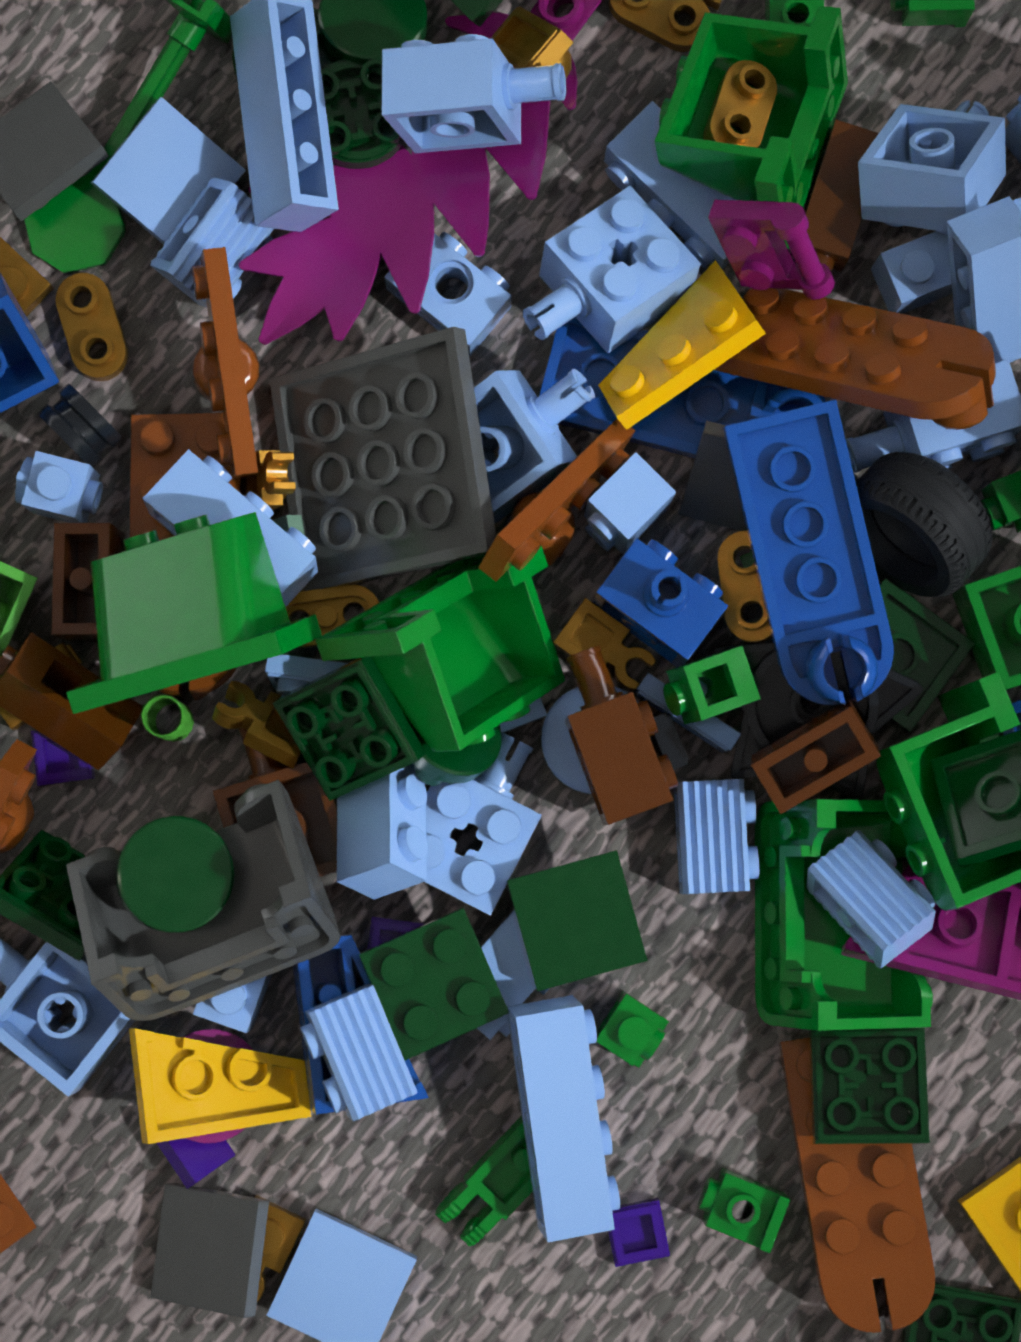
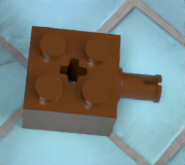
(615, 744)
(310, 802)

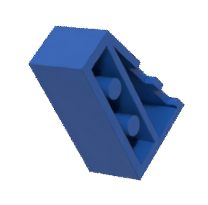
(318, 982)

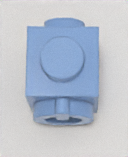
(58, 488)

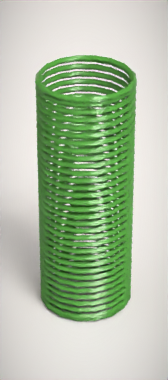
(150, 712)

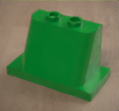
(810, 88)
(186, 609)
(457, 650)
(912, 799)

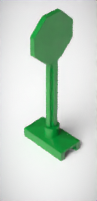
(81, 224)

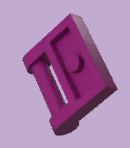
(755, 246)

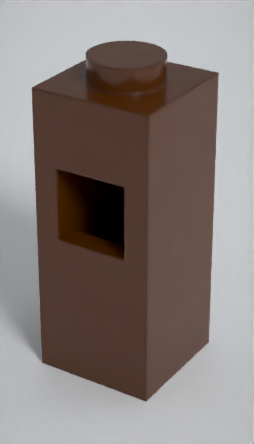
(835, 195)
(35, 691)

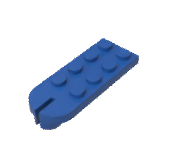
(680, 421)
(811, 551)

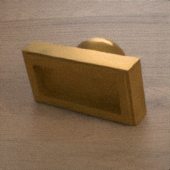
(532, 41)

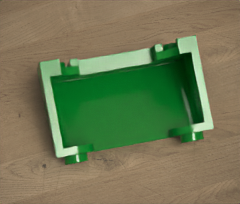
(799, 945)

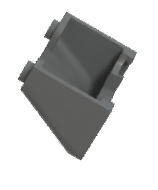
(268, 924)

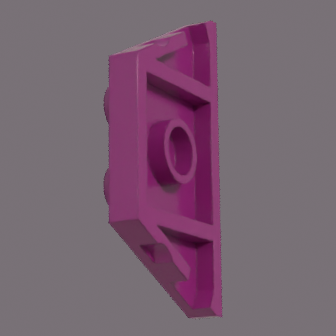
(967, 945)

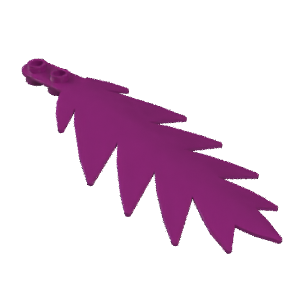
(393, 208)

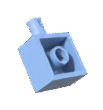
(461, 93)
(932, 166)
(612, 272)
(527, 433)
(944, 444)
(501, 825)
(30, 1016)

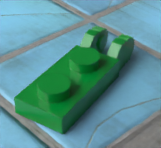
(498, 1178)

